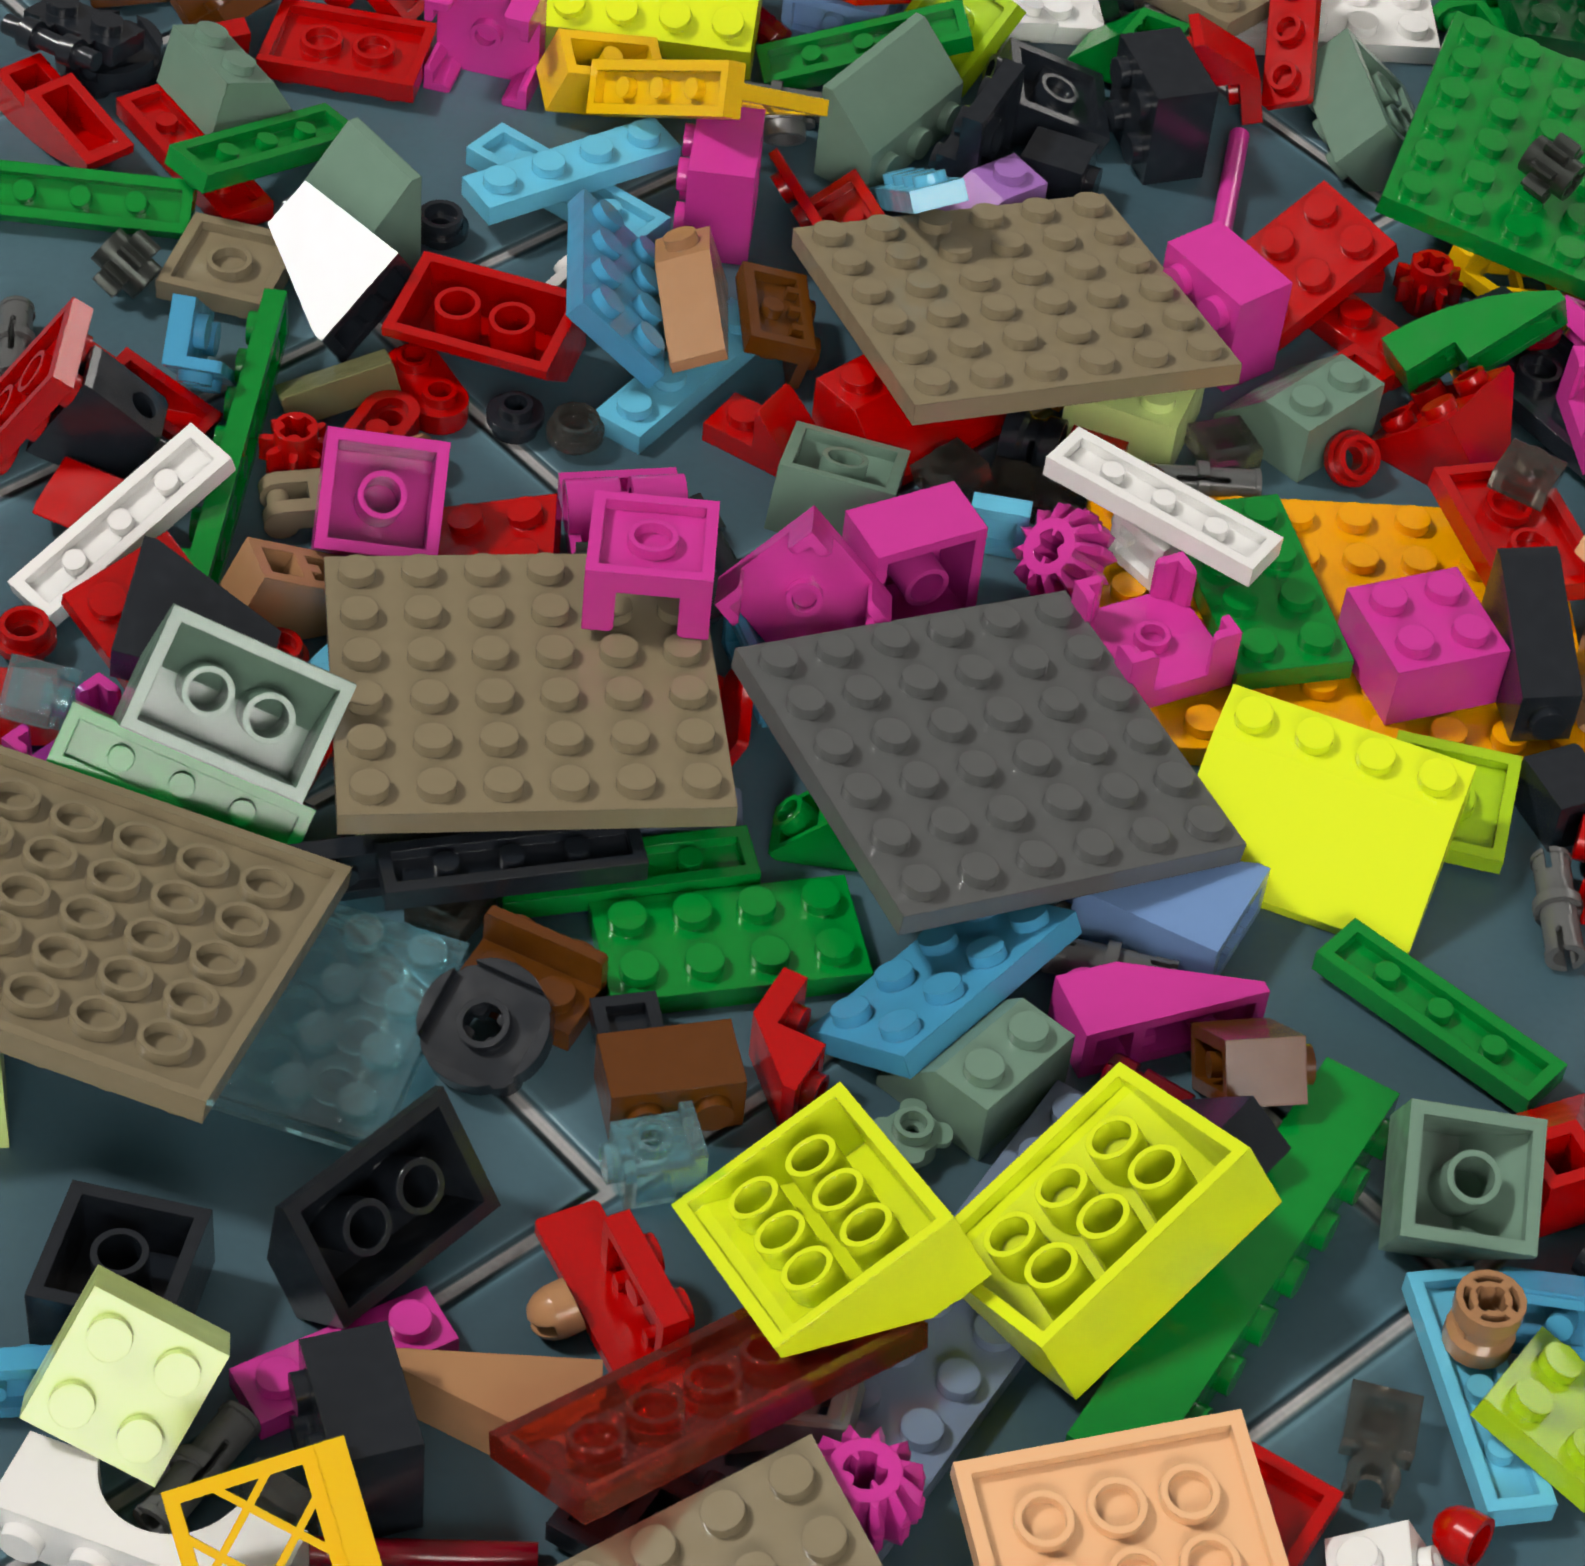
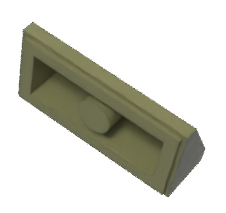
(338, 386)

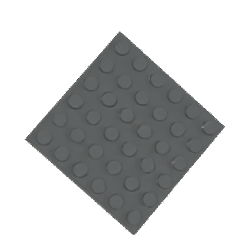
(984, 760)

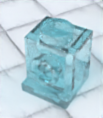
(38, 691)
(655, 1157)

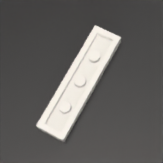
(1163, 506)
(138, 507)

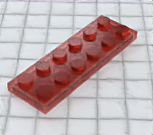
(681, 1410)

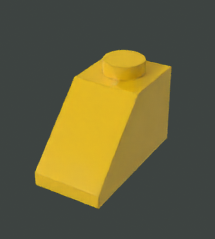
(568, 60)

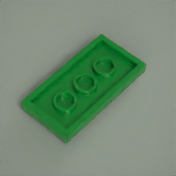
(1282, 614)
(731, 942)

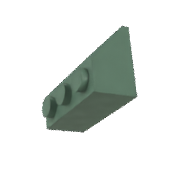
(888, 105)
(1359, 111)
(234, 703)

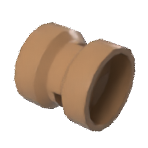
(1484, 1319)

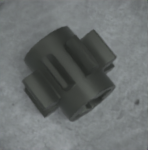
(1552, 167)
(126, 263)

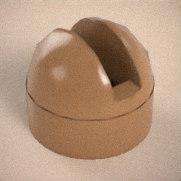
(554, 1312)

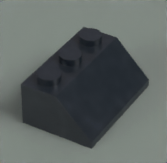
(379, 1213)

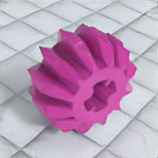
(1063, 549)
(878, 1483)

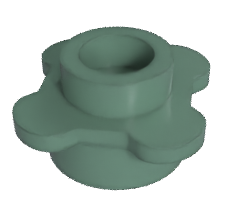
(917, 1147)

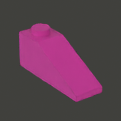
(1144, 1010)

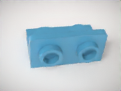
(188, 343)

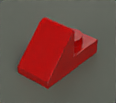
(756, 430)

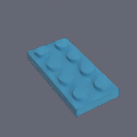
(614, 287)
(942, 988)

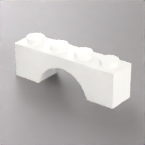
(59, 1517)

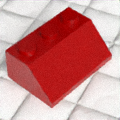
(487, 318)
(859, 404)

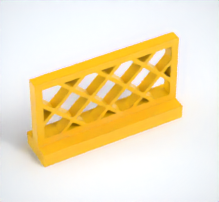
(687, 91)
(334, 1497)

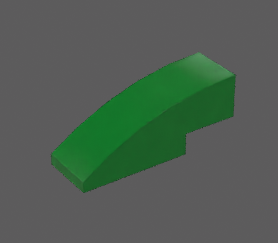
(1472, 335)

